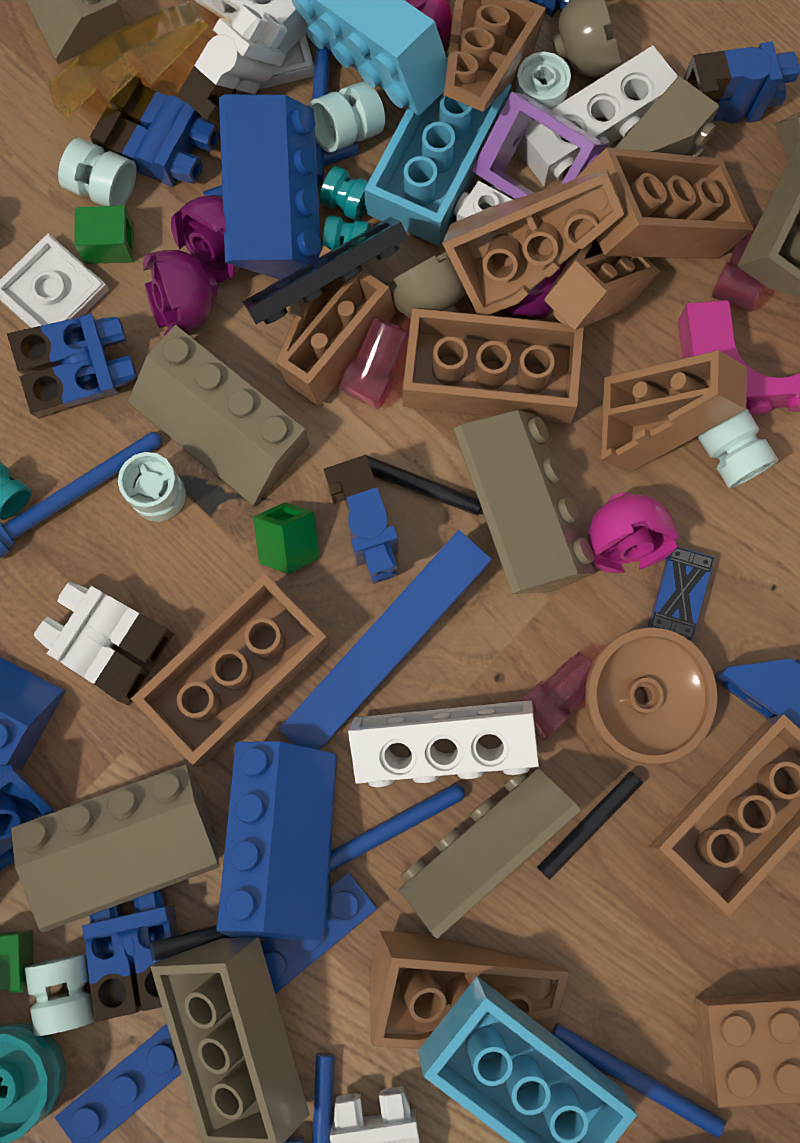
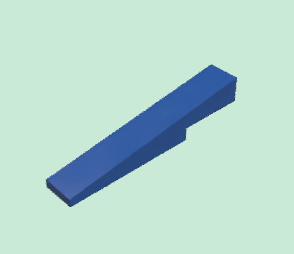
(387, 643)

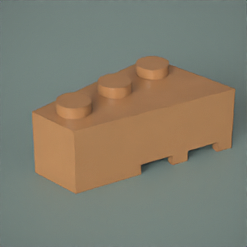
(597, 286)
(332, 333)
(668, 405)

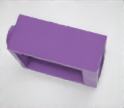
(508, 133)

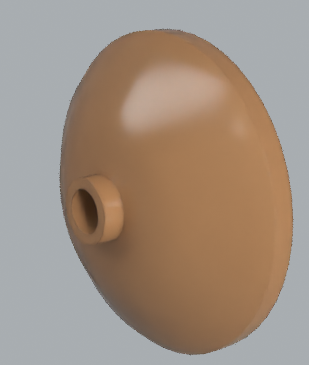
(677, 699)

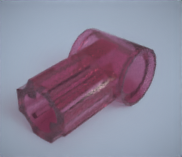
(735, 283)
(370, 374)
(559, 695)

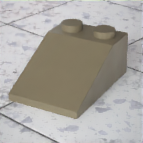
(675, 123)

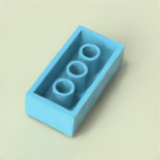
(385, 43)
(430, 165)
(520, 1075)

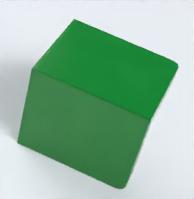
(104, 234)
(286, 537)
(15, 954)

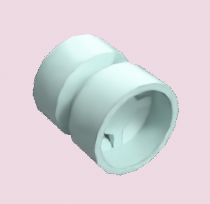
(544, 78)
(347, 116)
(97, 174)
(738, 449)
(151, 486)
(65, 1010)

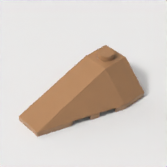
(488, 46)
(526, 239)
(422, 978)

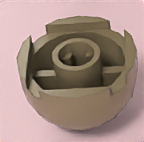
(587, 38)
(428, 286)

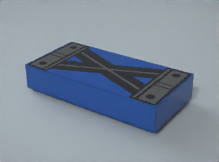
(681, 592)

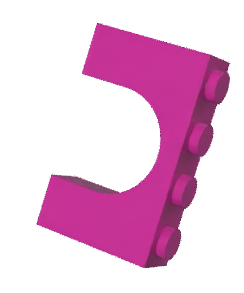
(709, 328)

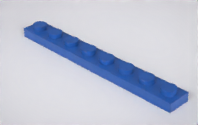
(155, 1061)

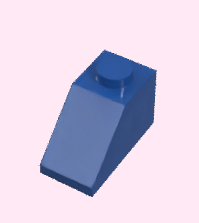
(766, 687)

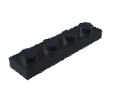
(339, 263)

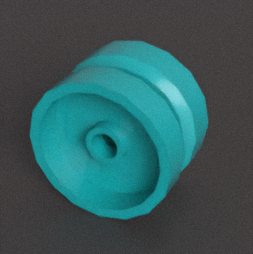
(29, 1079)

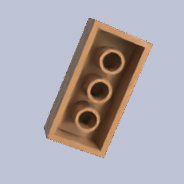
(670, 205)
(492, 365)
(231, 671)
(739, 820)
(750, 1048)

